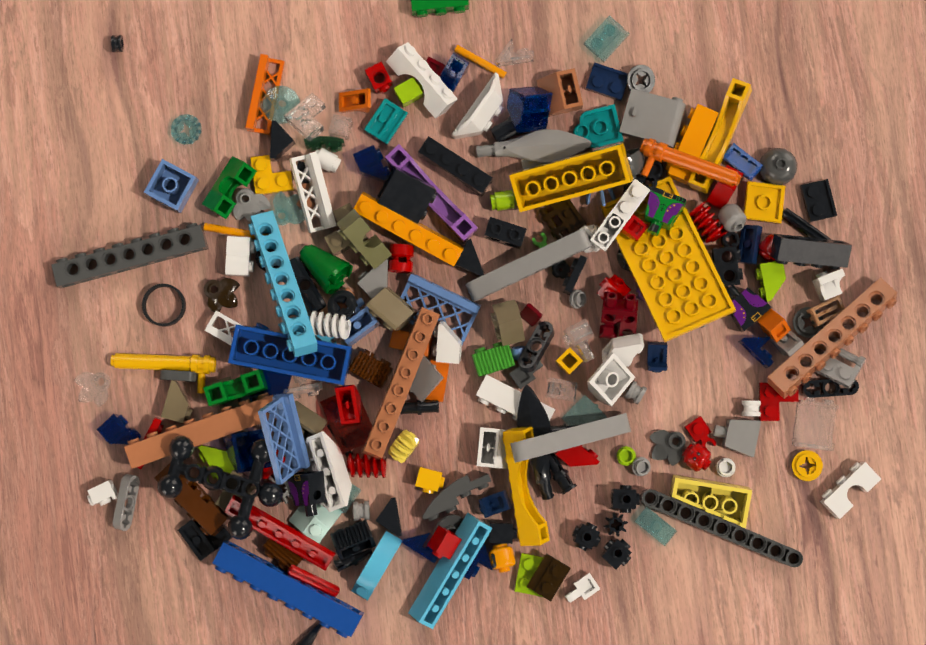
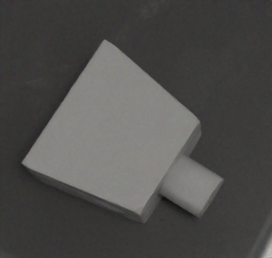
(739, 435)

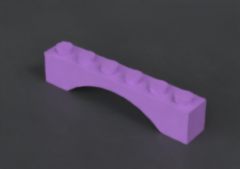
(442, 205)

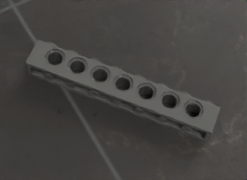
(62, 267)

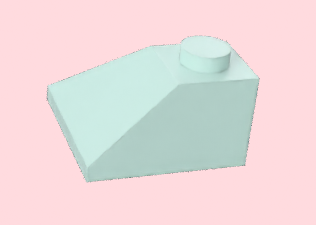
(315, 526)

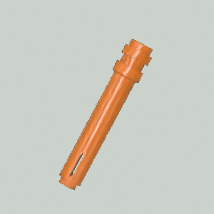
(661, 152)

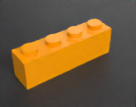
(693, 139)

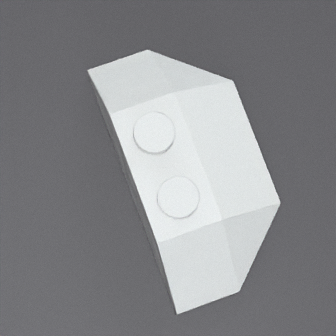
(482, 111)
(327, 457)

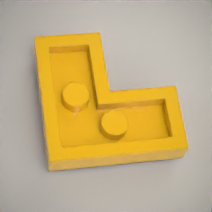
(268, 182)

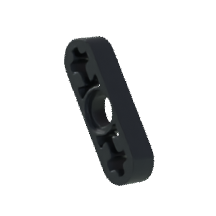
(536, 355)
(815, 383)

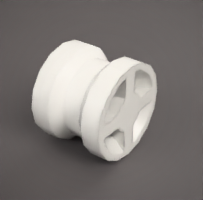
(751, 408)

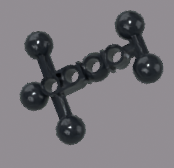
(240, 525)

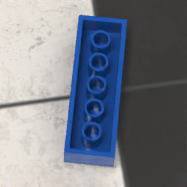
(270, 353)

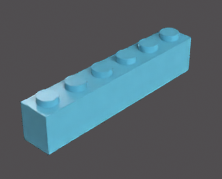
(449, 572)

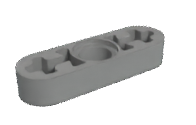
(121, 519)

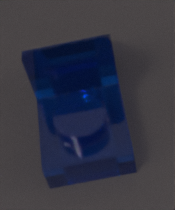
(454, 71)
(753, 346)
(416, 544)
(482, 558)

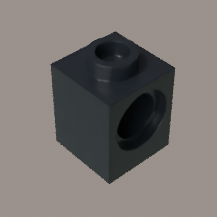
(502, 533)

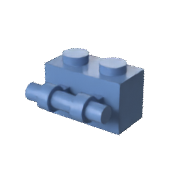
(361, 324)

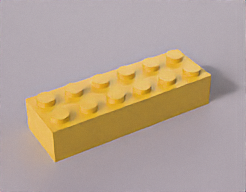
(571, 177)

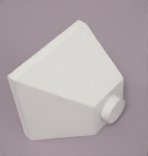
(610, 380)

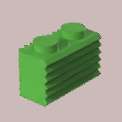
(493, 359)

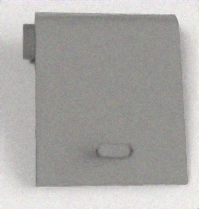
(655, 117)

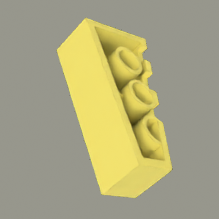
(714, 497)

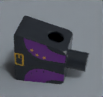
(748, 307)
(307, 490)

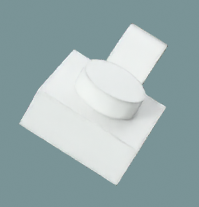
(584, 586)

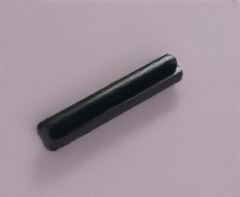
(802, 225)

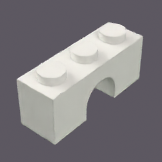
(836, 499)

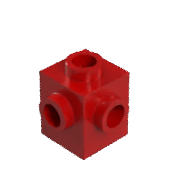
(614, 284)

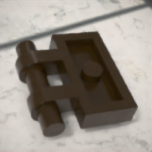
(567, 214)

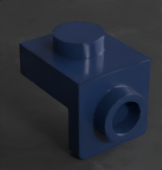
(657, 356)
(494, 503)

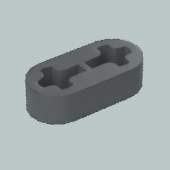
(178, 375)

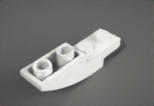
(620, 215)

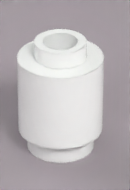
(328, 160)

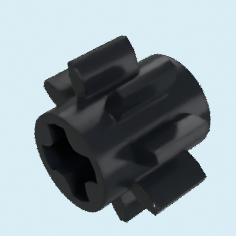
(611, 521)

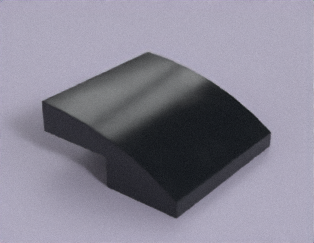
(201, 543)

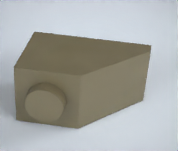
(176, 404)

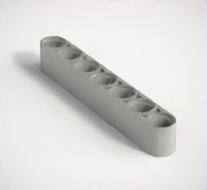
(528, 265)
(570, 437)

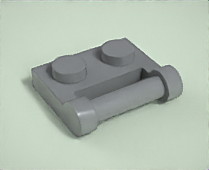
(841, 372)

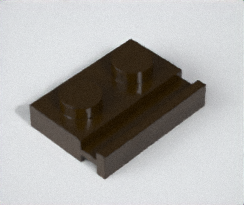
(548, 577)

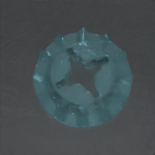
(178, 126)

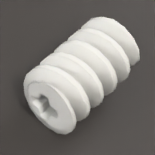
(330, 326)

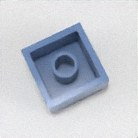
(171, 186)

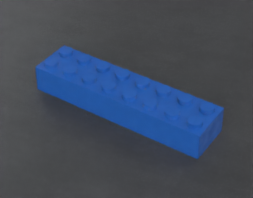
(279, 585)

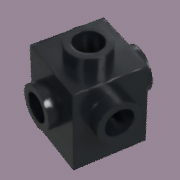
(617, 498)
(579, 532)
(609, 553)

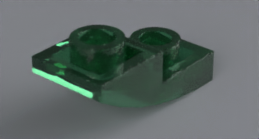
(332, 143)

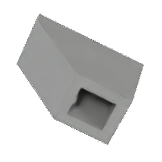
(375, 280)

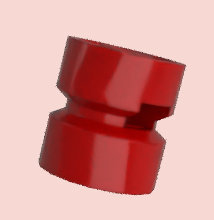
(401, 251)

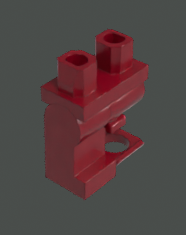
(621, 311)

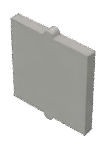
(425, 379)

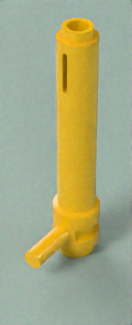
(193, 363)

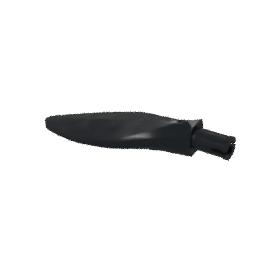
(532, 414)

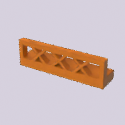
(256, 100)

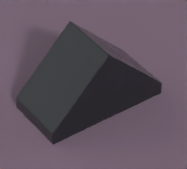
(280, 141)
(469, 260)
(390, 517)

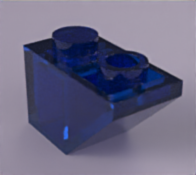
(370, 164)
(117, 431)

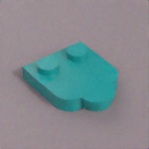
(600, 127)

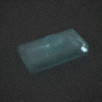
(655, 526)

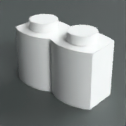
(239, 256)

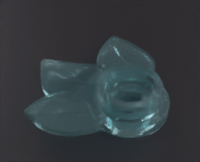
(288, 206)

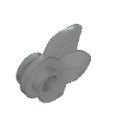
(251, 207)

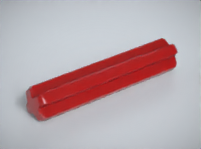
(313, 580)

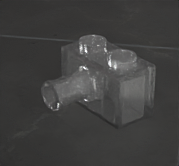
(577, 337)

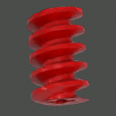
(707, 223)
(366, 465)

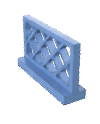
(445, 295)
(290, 431)

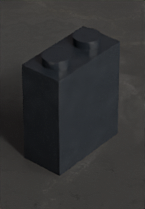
(406, 194)

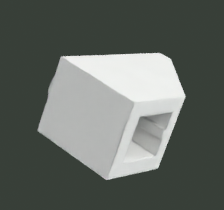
(448, 344)
(624, 348)

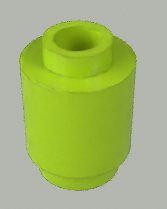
(503, 200)

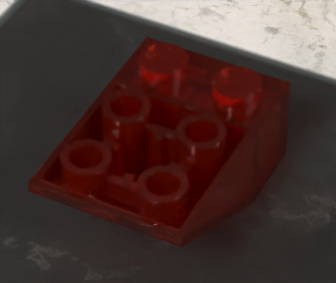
(347, 435)

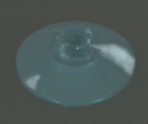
(271, 103)

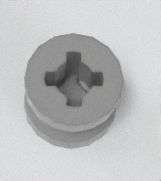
(635, 392)
(361, 510)

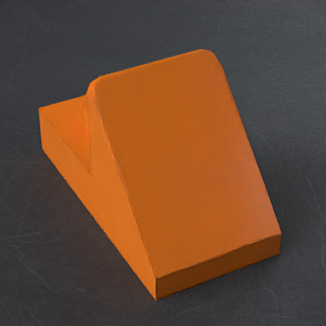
(355, 101)

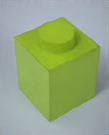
(409, 91)

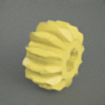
(403, 446)

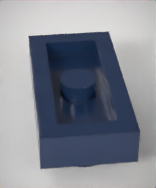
(750, 243)

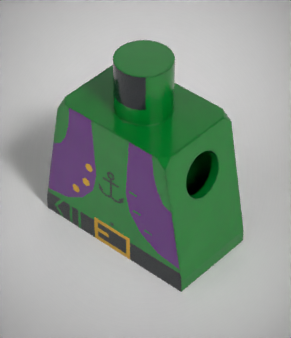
(662, 210)

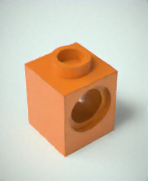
(773, 325)

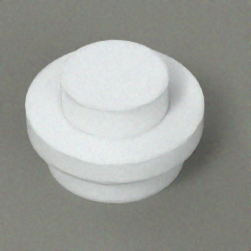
(725, 467)

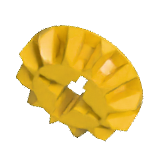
(813, 472)

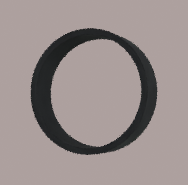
(145, 300)

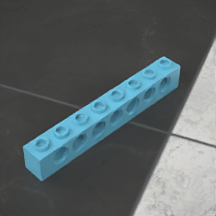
(267, 223)

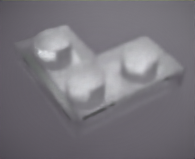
(303, 115)

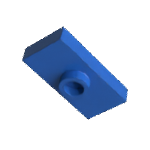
(742, 162)

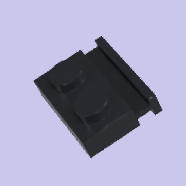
(818, 200)
(570, 281)

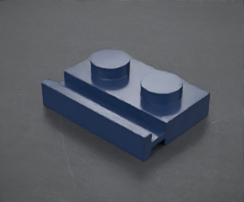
(607, 81)

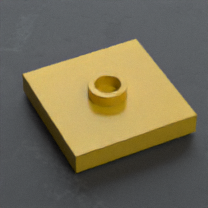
(764, 202)

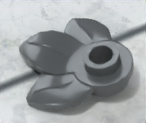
(665, 448)

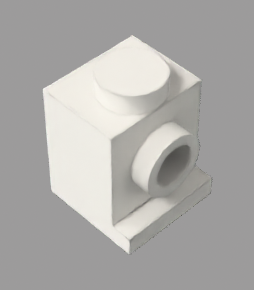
(102, 493)

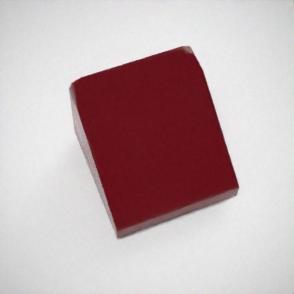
(530, 314)

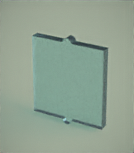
(583, 412)

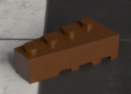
(199, 505)

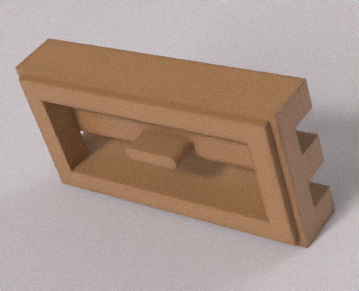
(814, 316)

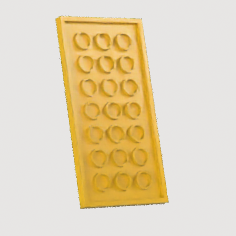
(674, 272)

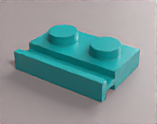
(386, 121)

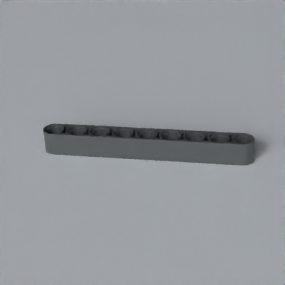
(728, 534)

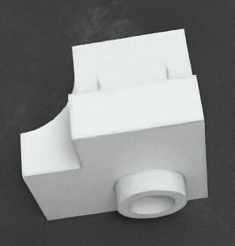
(828, 284)

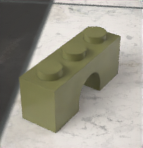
(354, 229)

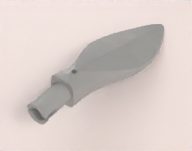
(538, 146)

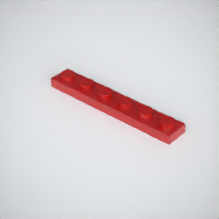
(284, 535)

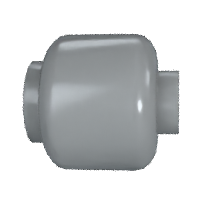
(732, 218)

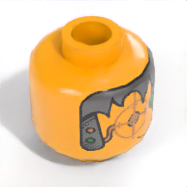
(502, 557)

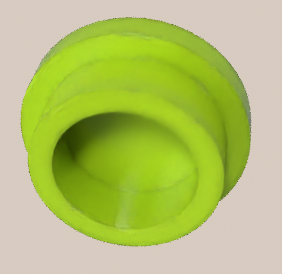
(626, 455)

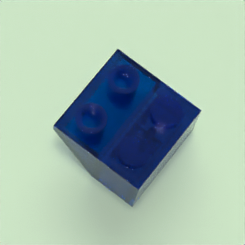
(529, 108)

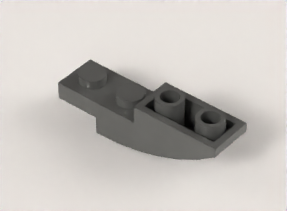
(448, 499)

